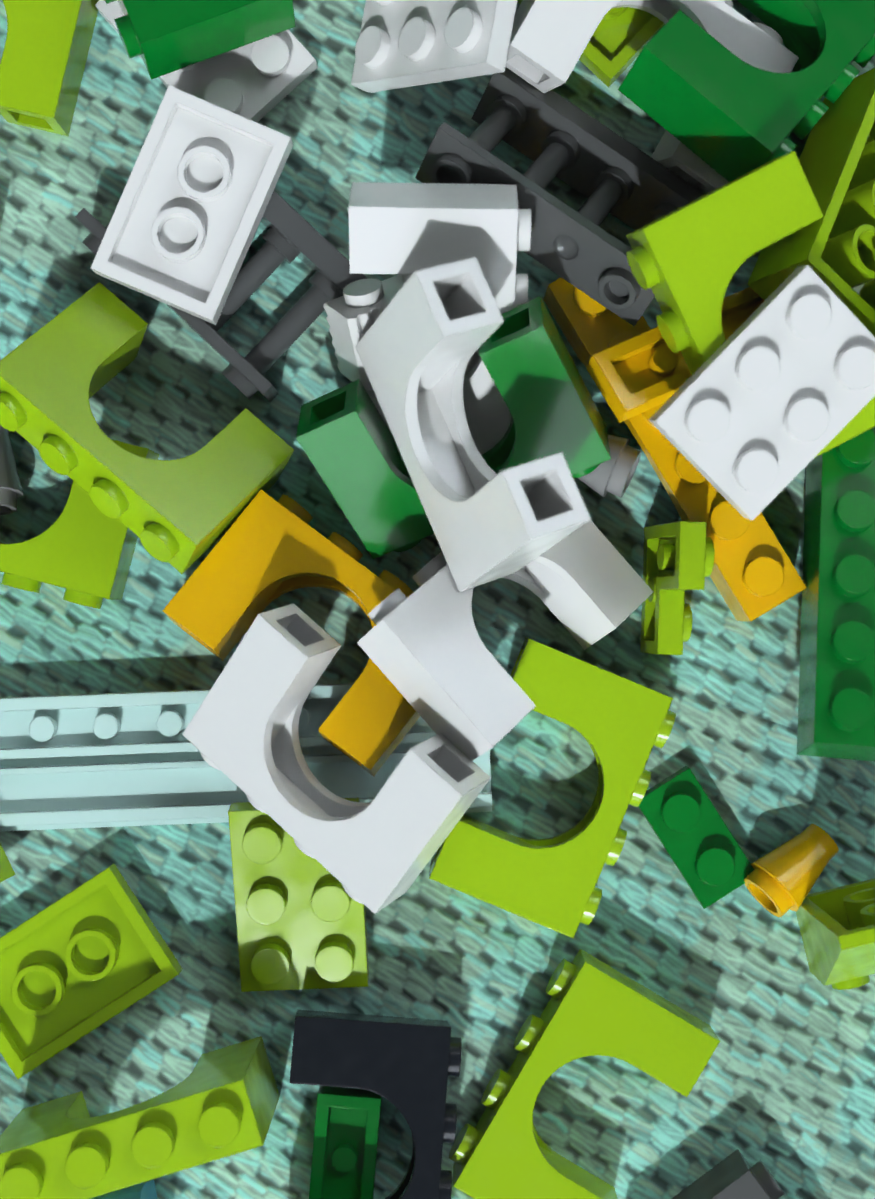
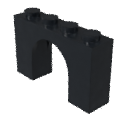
(401, 1062)

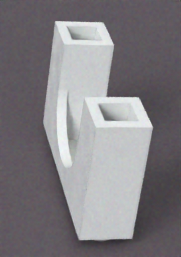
(554, 33)
(434, 224)
(417, 369)
(445, 670)
(253, 737)

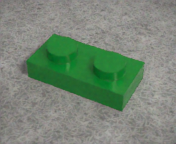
(695, 837)
(345, 1143)

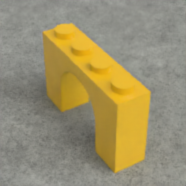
(276, 552)

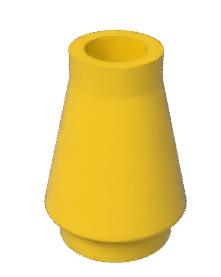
(790, 871)

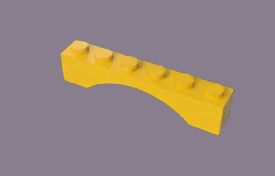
(748, 559)

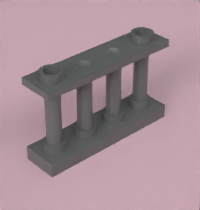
(584, 156)
(285, 240)

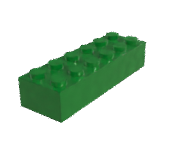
(839, 604)

